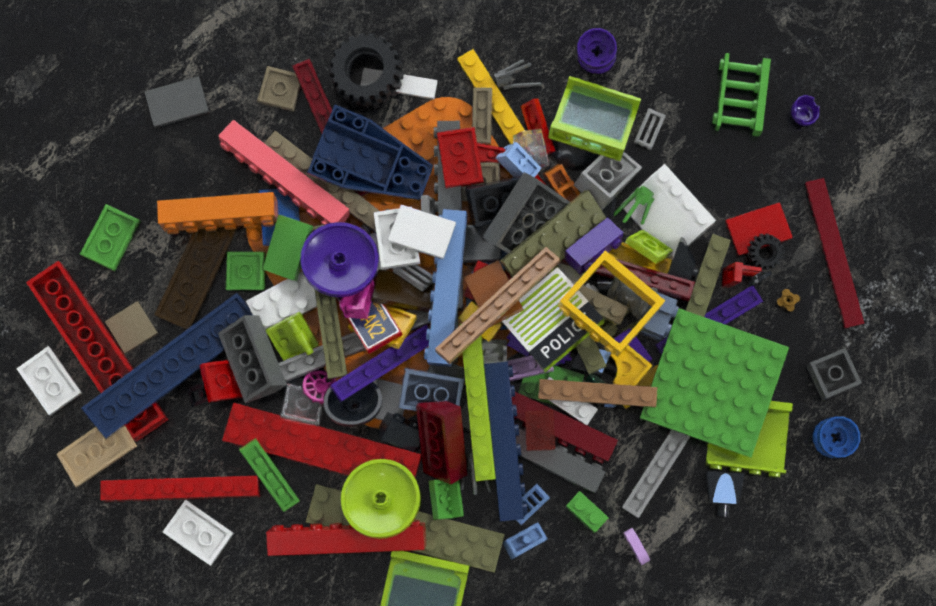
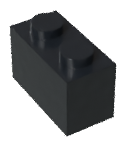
(399, 431)

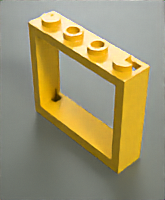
(630, 281)

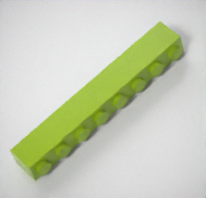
(479, 411)

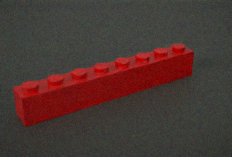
(180, 488)
(339, 539)

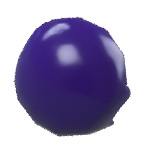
(805, 110)

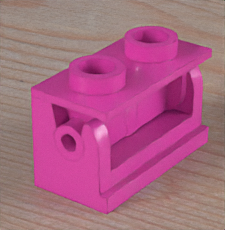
(359, 304)

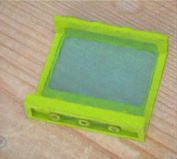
(594, 118)
(423, 581)

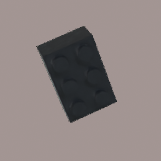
(487, 199)

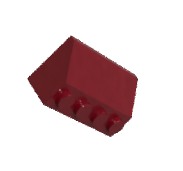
(442, 440)

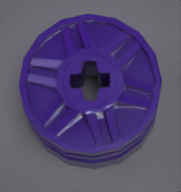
(595, 40)

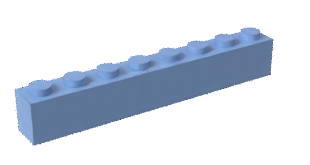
(447, 289)

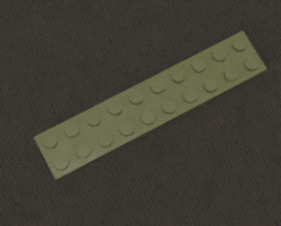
(444, 537)

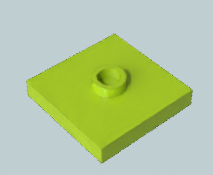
(649, 246)

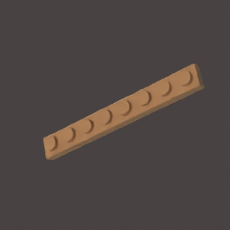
(497, 305)

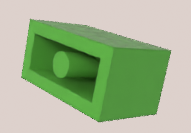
(586, 512)

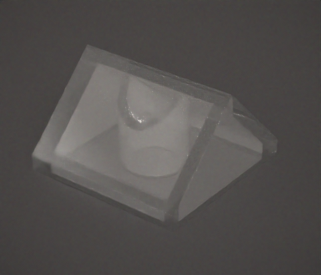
(299, 407)

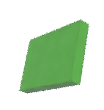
(110, 237)
(286, 247)

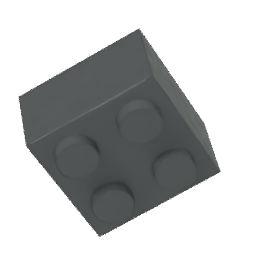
(833, 374)

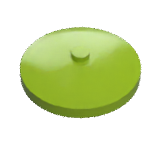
(380, 498)

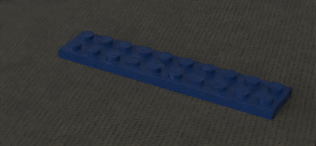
(163, 370)

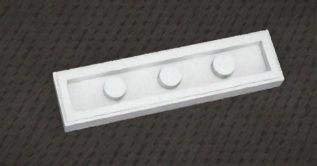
(410, 86)

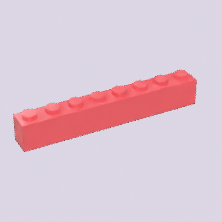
(282, 174)

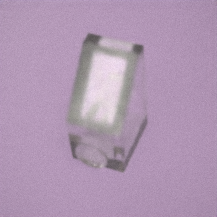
(534, 145)

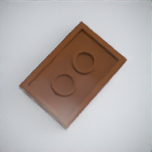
(486, 283)

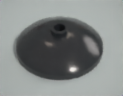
(572, 157)
(367, 401)

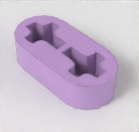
(636, 546)

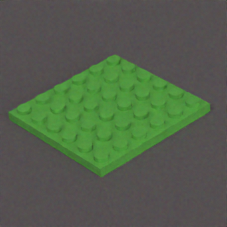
(715, 382)

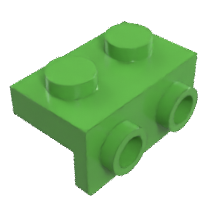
(445, 500)

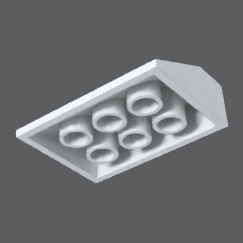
(673, 212)

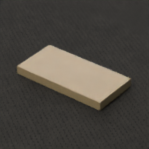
(93, 454)

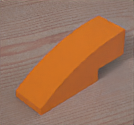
(561, 183)

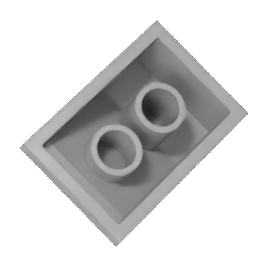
(607, 178)

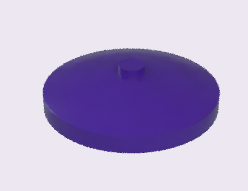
(339, 259)

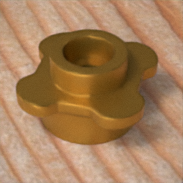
(783, 300)

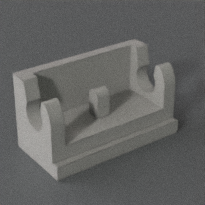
(494, 351)

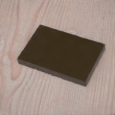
(398, 292)

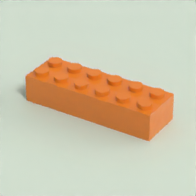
(217, 212)

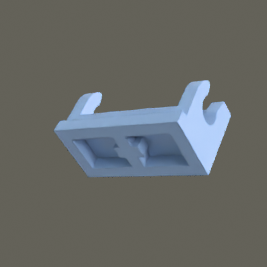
(517, 161)

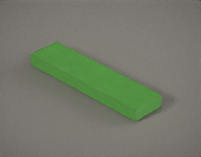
(269, 474)

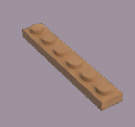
(597, 393)

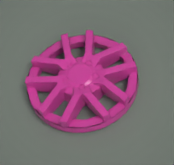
(317, 386)

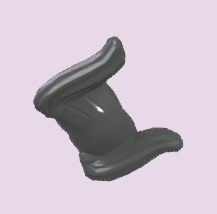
(621, 293)

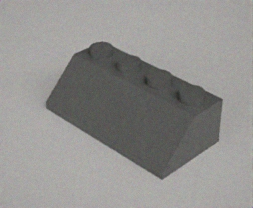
(252, 358)

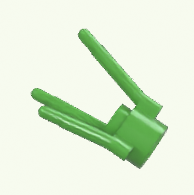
(643, 196)

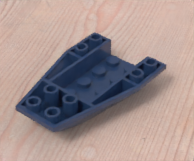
(367, 158)

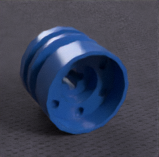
(847, 435)

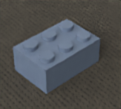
(427, 386)

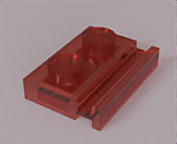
(539, 430)

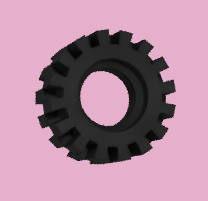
(776, 255)

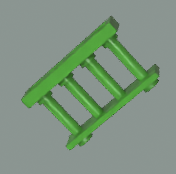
(758, 87)

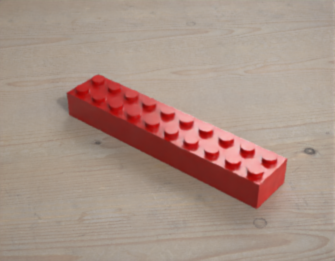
(89, 339)
(310, 443)

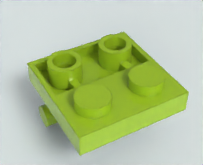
(292, 336)

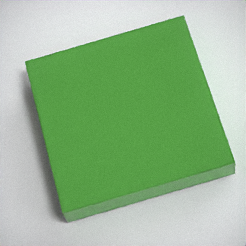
(245, 271)

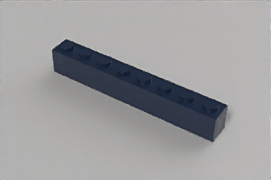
(504, 441)

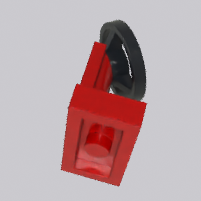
(733, 274)

